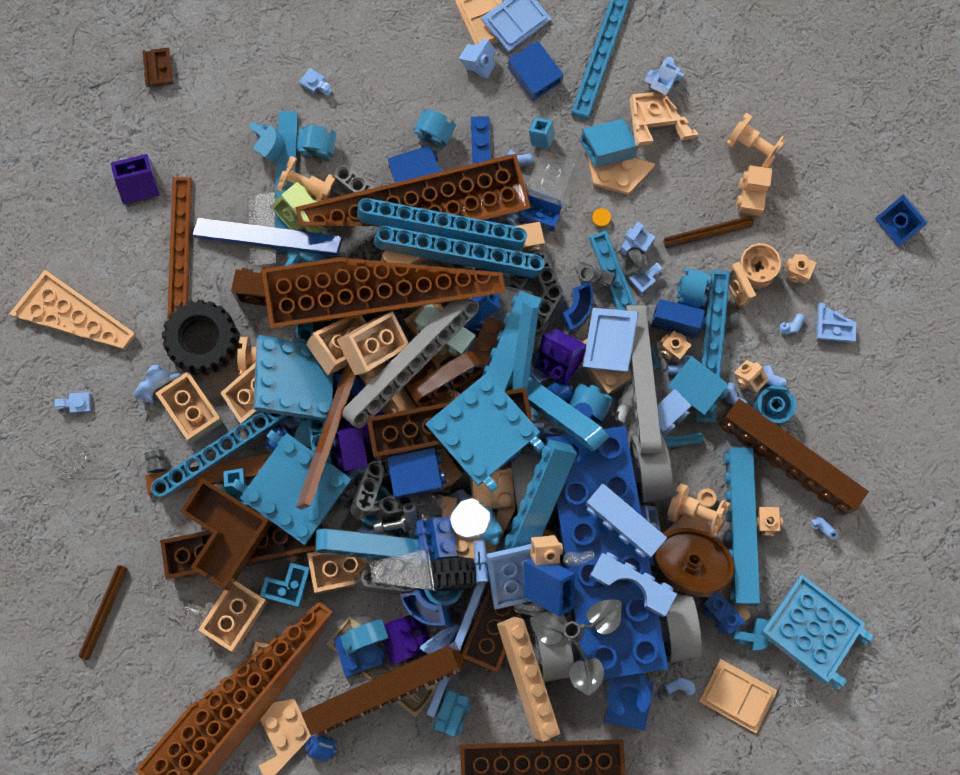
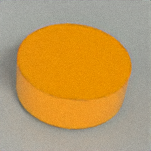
(601, 218)

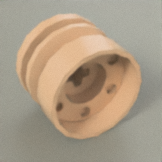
(768, 261)

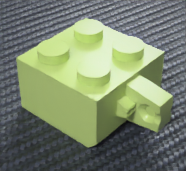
(286, 210)

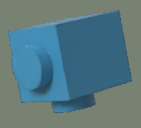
(541, 133)

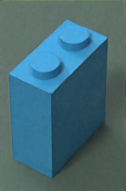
(608, 143)
(699, 386)

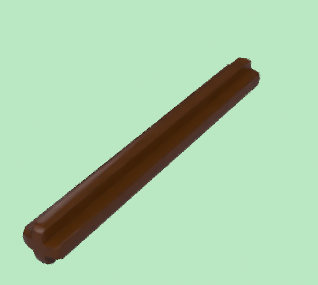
(708, 231)
(103, 612)

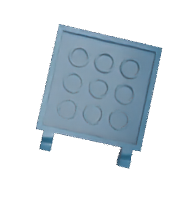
(290, 380)
(484, 430)
(279, 485)
(815, 631)

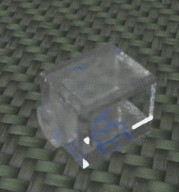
(337, 515)

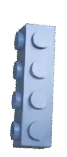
(626, 521)

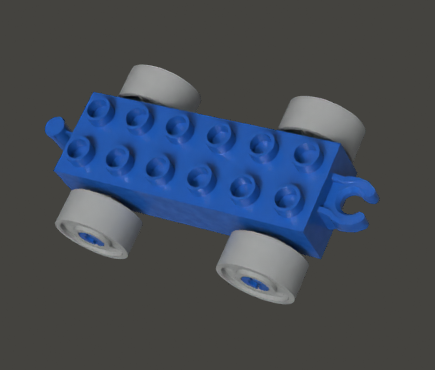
(643, 636)

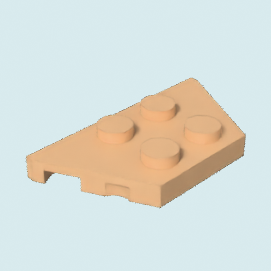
(620, 176)

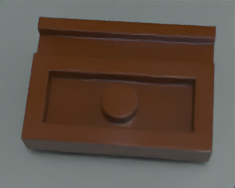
(157, 67)

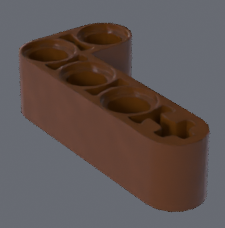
(445, 379)

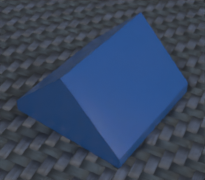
(901, 220)

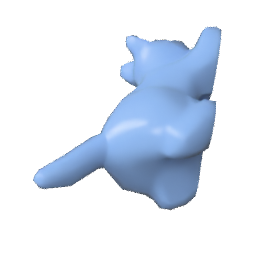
(155, 378)

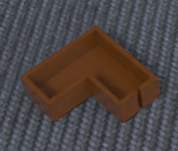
(235, 532)

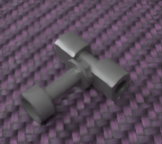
(592, 273)
(408, 522)

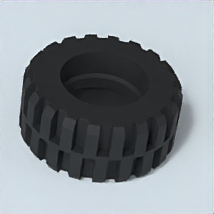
(193, 313)

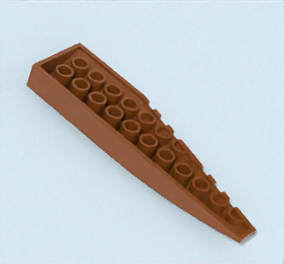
(470, 191)
(363, 287)
(214, 725)

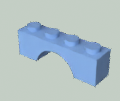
(656, 597)

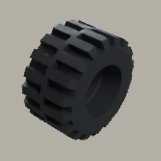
(453, 574)

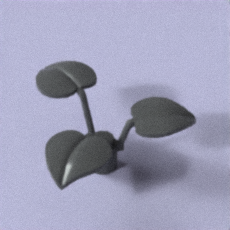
(604, 616)

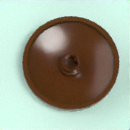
(694, 562)

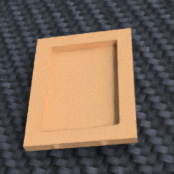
(472, 12)
(738, 696)

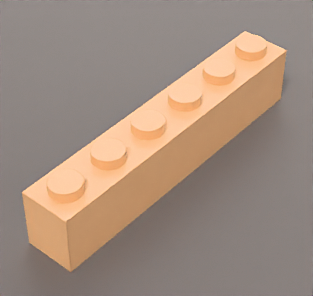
(528, 678)

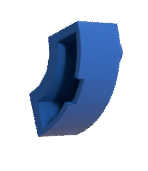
(580, 309)
(424, 610)

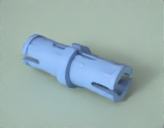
(480, 562)

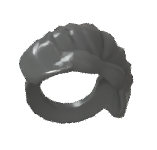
(640, 266)

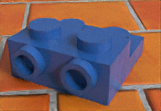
(361, 660)

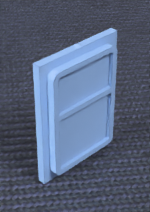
(515, 21)
(610, 339)

